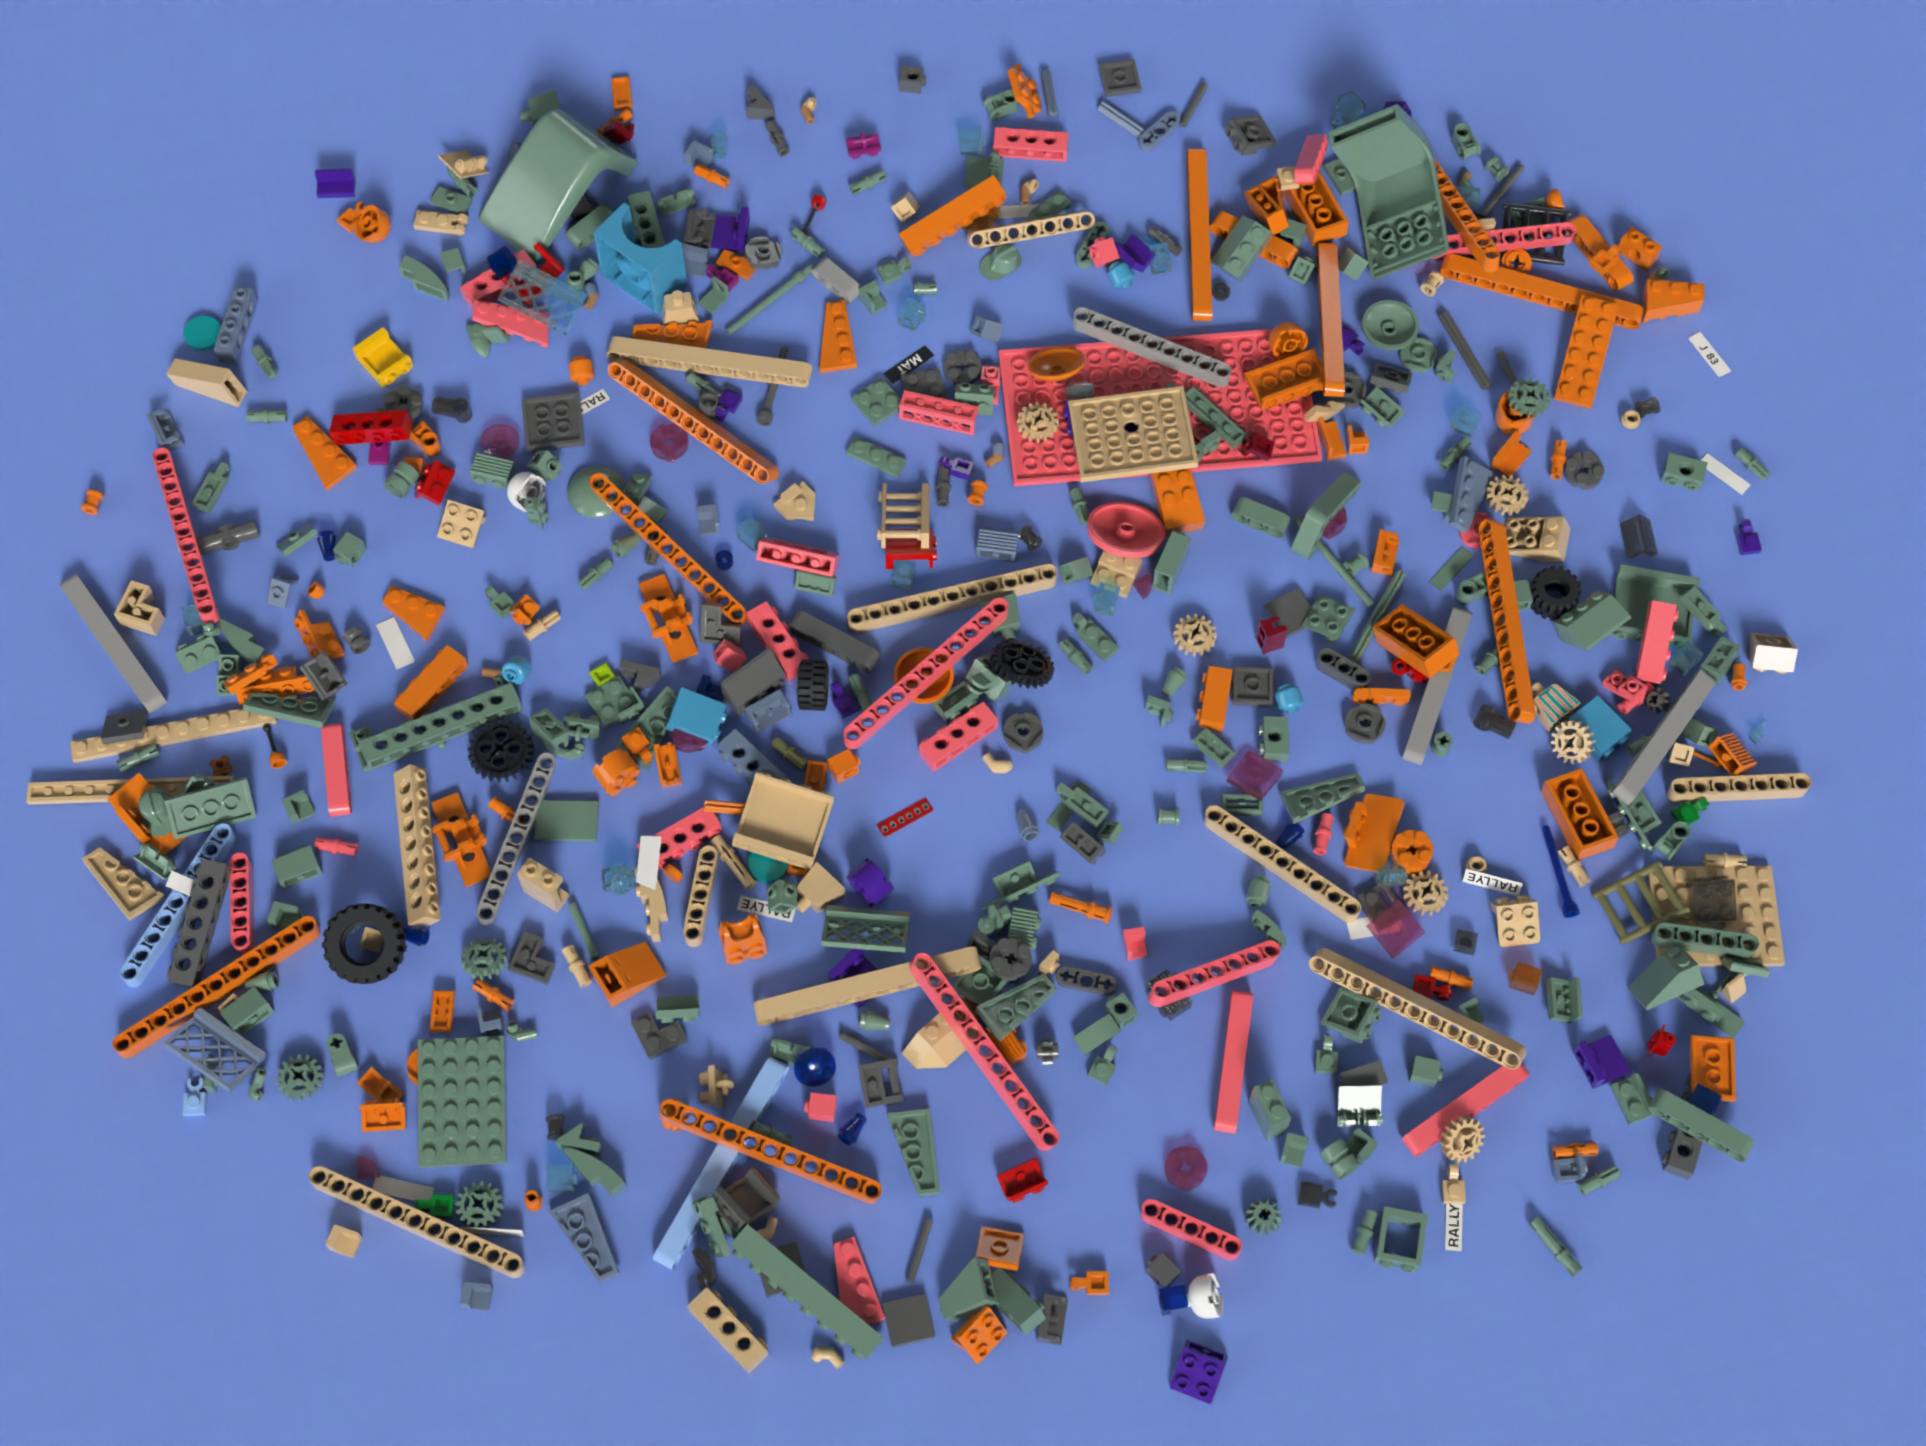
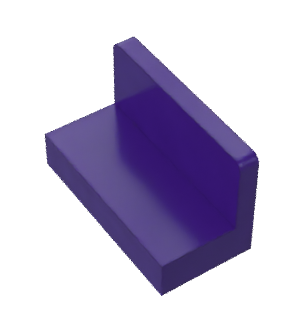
(335, 183)
(1135, 253)

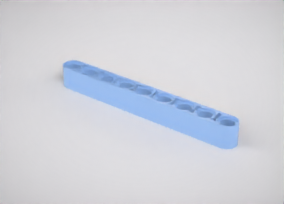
(168, 911)

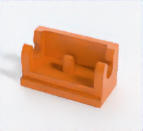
(1385, 553)
(667, 765)

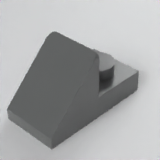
(758, 106)
(644, 674)

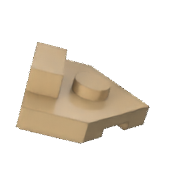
(797, 503)

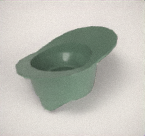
(1000, 262)
(154, 812)

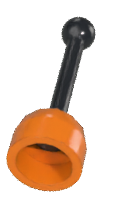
(276, 759)

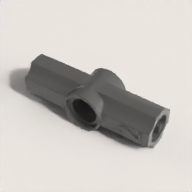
(228, 537)

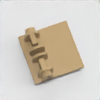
(464, 164)
(461, 523)

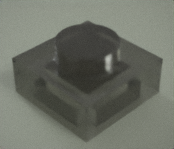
(1465, 942)

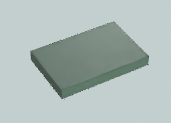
(567, 821)

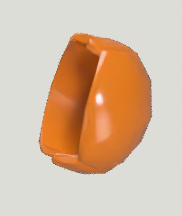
(1554, 200)

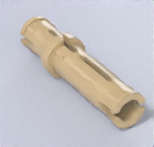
(720, 844)

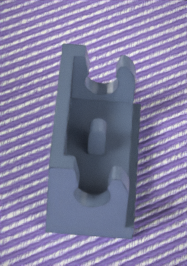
(165, 430)
(768, 711)

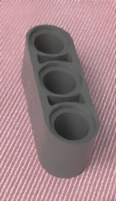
(1338, 661)

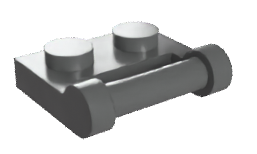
(1372, 902)
(873, 1083)

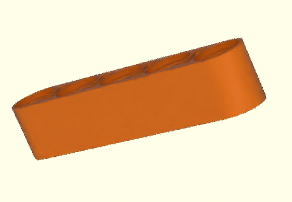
(1590, 243)
(1277, 251)

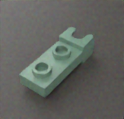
(705, 1209)

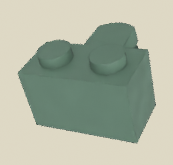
(985, 680)

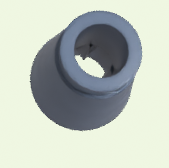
(1027, 827)

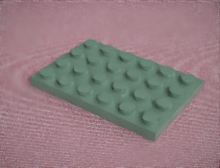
(461, 1102)

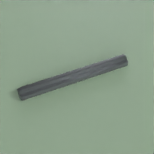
(1465, 351)

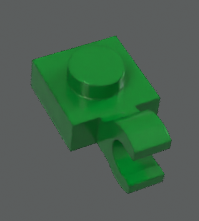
(1688, 812)
(439, 1206)

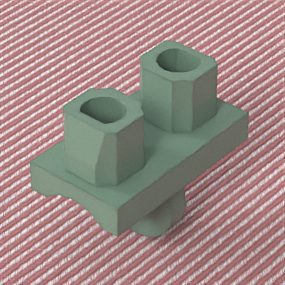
(582, 728)
(995, 920)

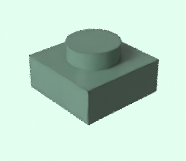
(1109, 832)

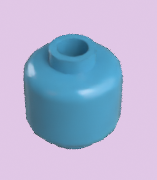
(1121, 275)
(516, 670)
(1288, 699)

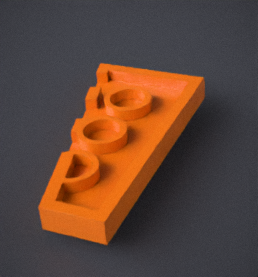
(688, 334)
(837, 341)
(325, 456)

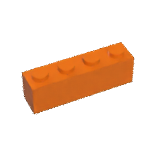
(431, 683)

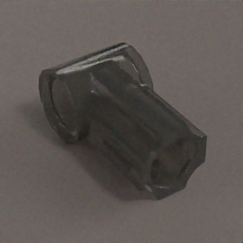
(452, 408)
(1489, 719)

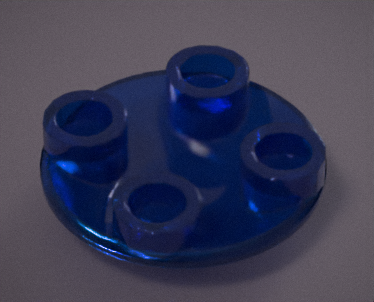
(814, 1066)

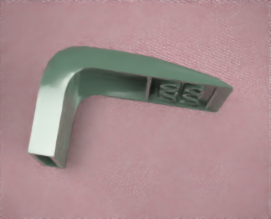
(549, 180)
(1394, 189)

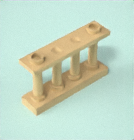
(921, 522)

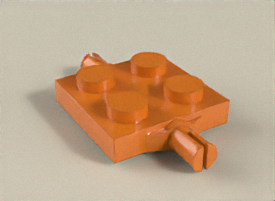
(1024, 91)

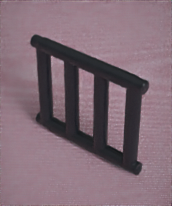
(1546, 212)

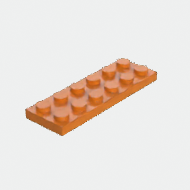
(1586, 351)

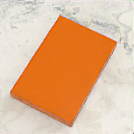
(1713, 1065)

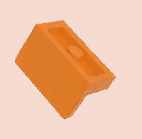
(1330, 440)
(1510, 456)

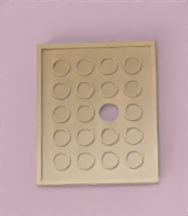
(1158, 445)
(1754, 909)

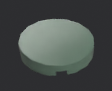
(1419, 355)

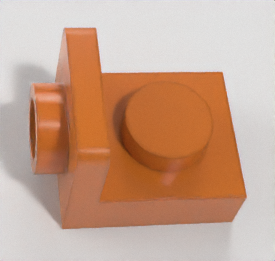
(524, 610)

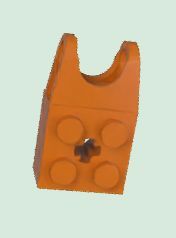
(742, 939)

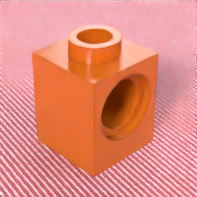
(844, 765)

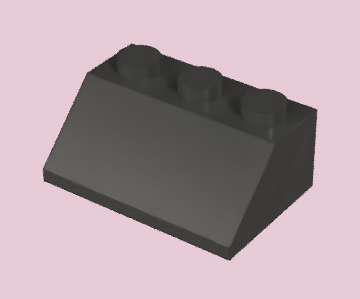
(753, 682)

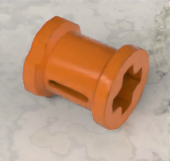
(977, 493)
(92, 502)

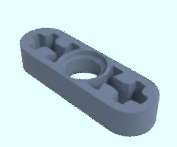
(1158, 138)

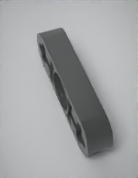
(1081, 973)

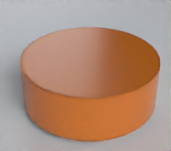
(672, 873)

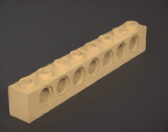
(416, 846)

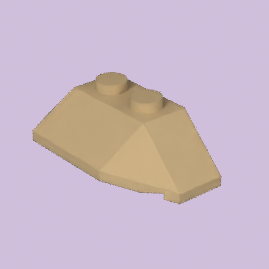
(936, 1043)

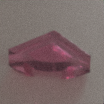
(1144, 585)
(366, 1168)

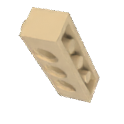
(747, 1358)

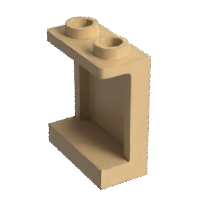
(542, 884)

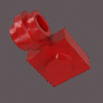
(1414, 674)
(1426, 987)

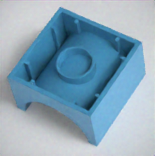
(637, 270)

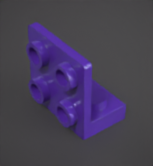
(731, 231)
(851, 965)
(1601, 1061)
(1198, 1372)

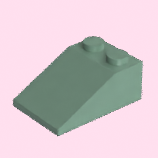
(1666, 978)

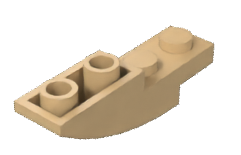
(655, 908)

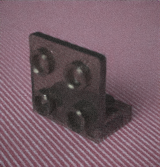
(1713, 898)

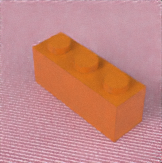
(1214, 698)

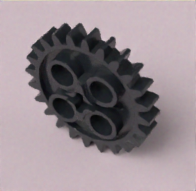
(1022, 664)
(512, 761)

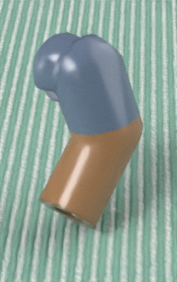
(591, 291)
(998, 454)

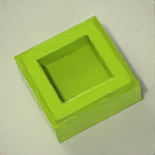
(602, 674)

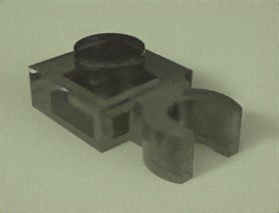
(1312, 1195)

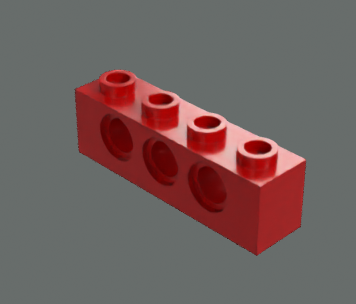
(370, 427)

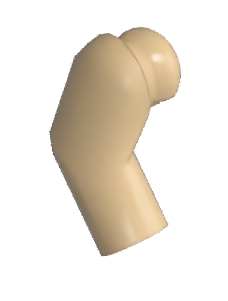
(769, 1230)

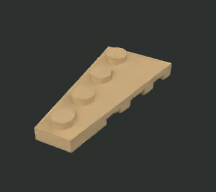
(121, 884)

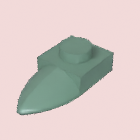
(478, 340)

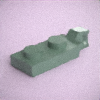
(1052, 206)
(211, 489)
(1703, 611)
(1094, 637)
(1082, 804)

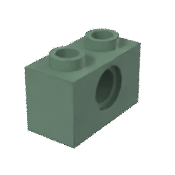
(1693, 468)
(1274, 750)

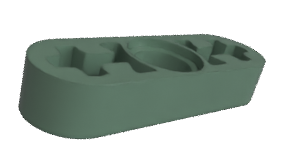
(1097, 227)

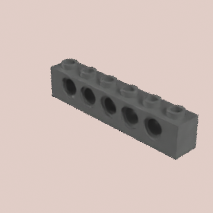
(209, 914)
(1674, 1162)

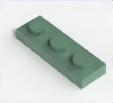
(876, 457)

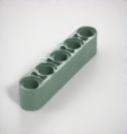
(1713, 936)
(1701, 1125)

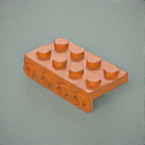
(1286, 379)

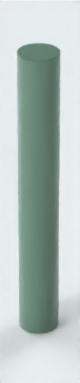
(583, 931)

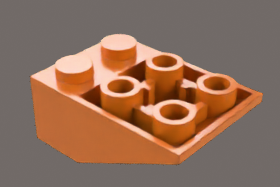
(626, 972)

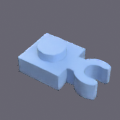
(196, 1101)

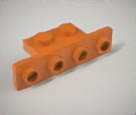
(318, 637)
(280, 682)

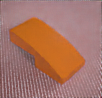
(378, 1087)

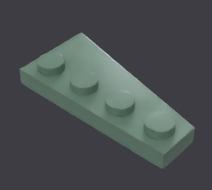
(302, 711)
(652, 724)
(1318, 796)
(1014, 1006)
(916, 1144)

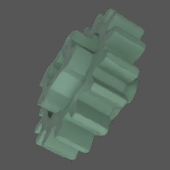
(1529, 397)
(484, 958)
(304, 1069)
(474, 1211)

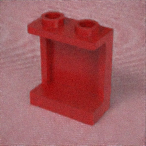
(909, 549)

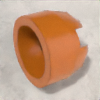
(316, 590)

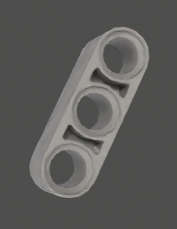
(836, 280)

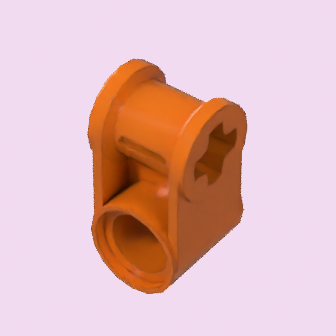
(423, 437)

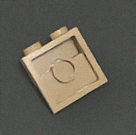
(1117, 572)

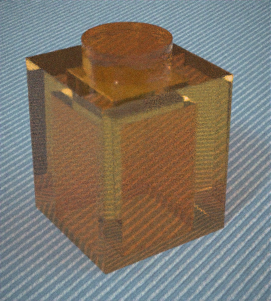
(1525, 978)

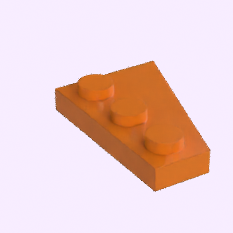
(415, 611)

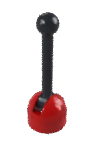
(817, 204)

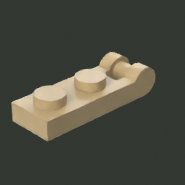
(440, 222)

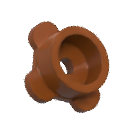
(225, 770)

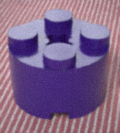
(870, 882)

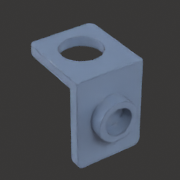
(280, 590)

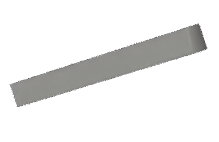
(1145, 340)
(113, 643)
(1434, 694)
(1663, 736)
(516, 848)

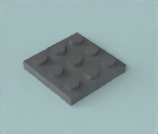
(553, 422)

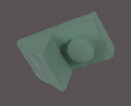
(574, 1140)

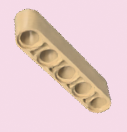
(701, 905)

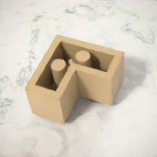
(136, 609)

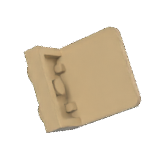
(1516, 920)

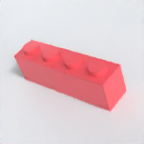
(1655, 642)

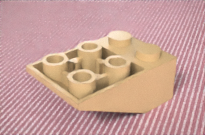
(1538, 538)

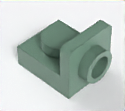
(1302, 270)
(1159, 707)

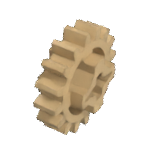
(1036, 420)
(1506, 495)
(1189, 628)
(1581, 743)
(1421, 884)
(1462, 1139)

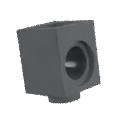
(911, 79)
(1162, 1270)

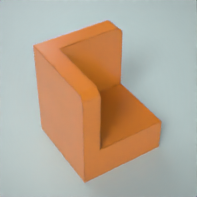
(1356, 441)

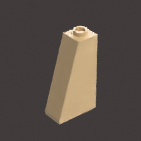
(207, 380)

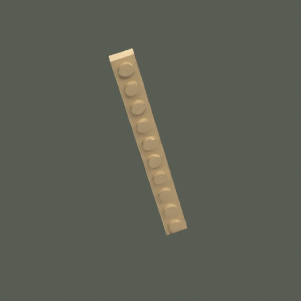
(172, 733)
(100, 790)

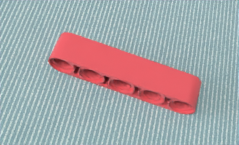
(1310, 159)
(336, 769)
(244, 912)
(1184, 1220)

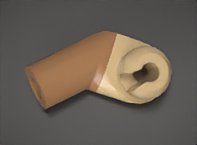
(807, 109)
(1027, 189)

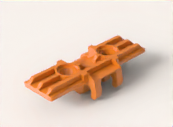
(673, 615)
(467, 836)

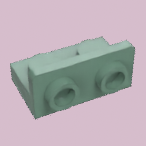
(1633, 1098)

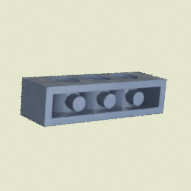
(235, 324)
(737, 743)

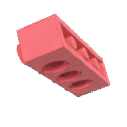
(1031, 144)
(490, 284)
(798, 556)
(763, 615)
(937, 757)
(685, 829)

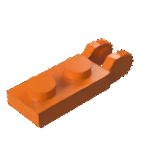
(1381, 696)

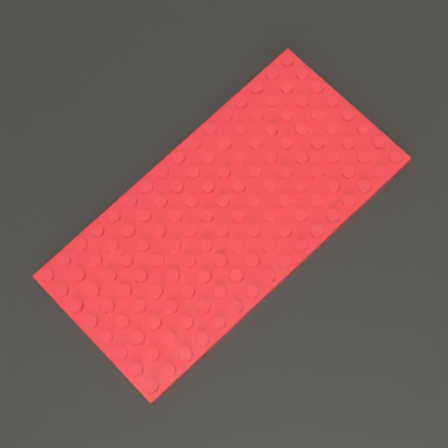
(1122, 372)

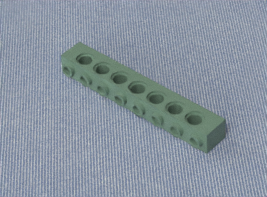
(434, 734)

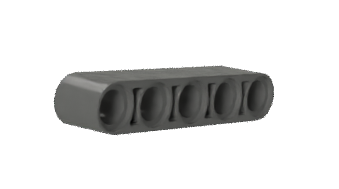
(834, 641)

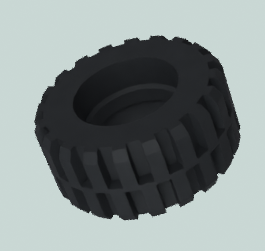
(336, 937)

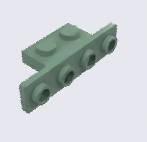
(1641, 816)
(1016, 882)
(1712, 1011)

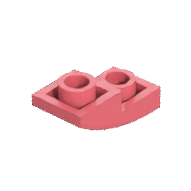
(991, 376)
(1623, 686)

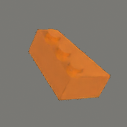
(1268, 205)
(1670, 298)

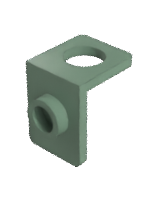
(715, 296)
(634, 711)

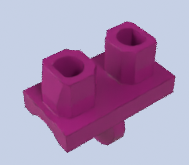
(863, 145)

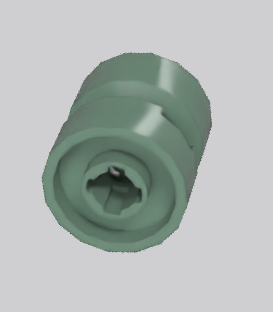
(401, 479)
(1341, 1161)

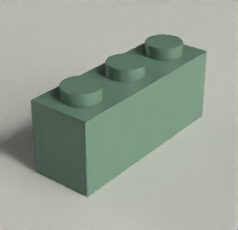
(1016, 1302)

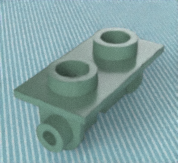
(676, 202)
(536, 511)
(160, 866)
(785, 1050)

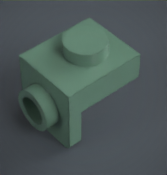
(1443, 367)

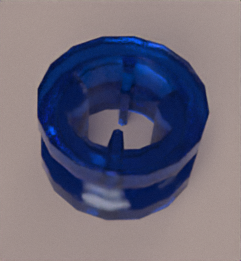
(718, 558)

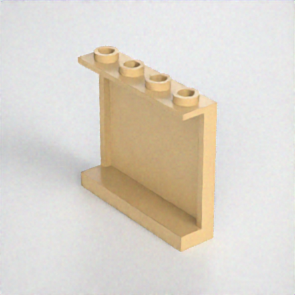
(783, 820)

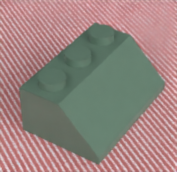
(1242, 248)
(1591, 620)

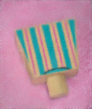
(1553, 705)

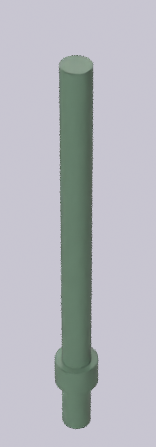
(796, 278)
(1340, 569)

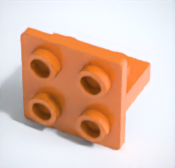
(980, 1334)

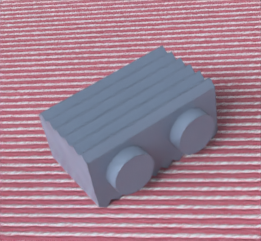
(997, 544)

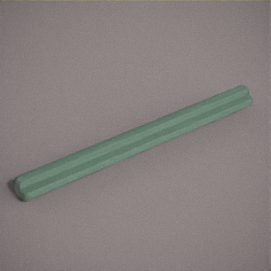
(1377, 615)

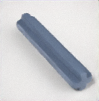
(1049, 93)
(1120, 119)

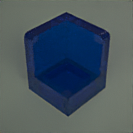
(502, 262)
(709, 690)
(1705, 1099)
(1172, 1298)

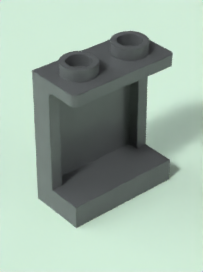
(746, 1200)

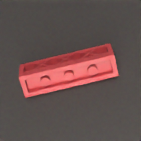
(938, 409)

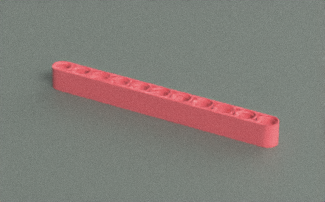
(185, 536)
(924, 681)
(984, 1062)

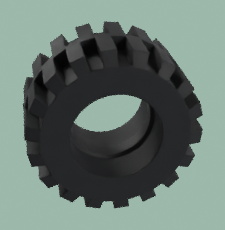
(1561, 581)
(813, 685)

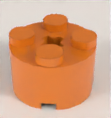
(1511, 421)
(616, 772)
(1410, 843)

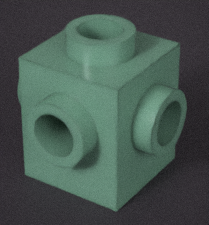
(545, 465)
(782, 896)

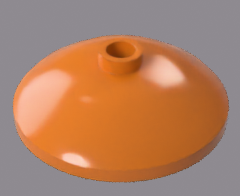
(1056, 363)
(937, 689)

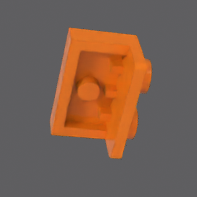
(383, 1116)

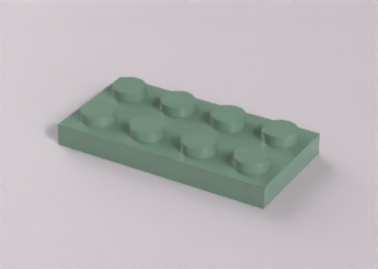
(209, 807)

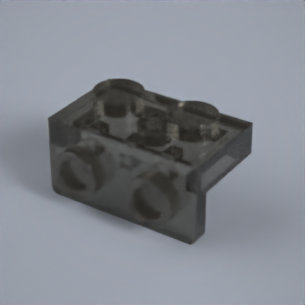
(704, 1261)

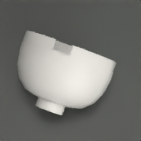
(524, 486)
(1204, 1297)

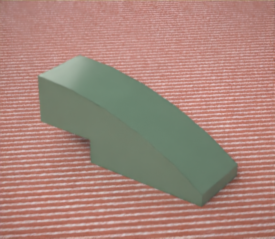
(422, 278)
(242, 642)
(595, 1171)

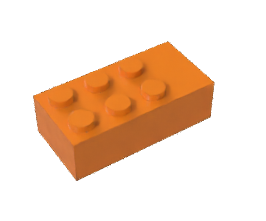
(1319, 209)
(1177, 500)
(1415, 640)
(1579, 814)

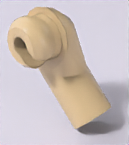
(997, 766)
(829, 1353)

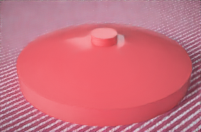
(1126, 530)

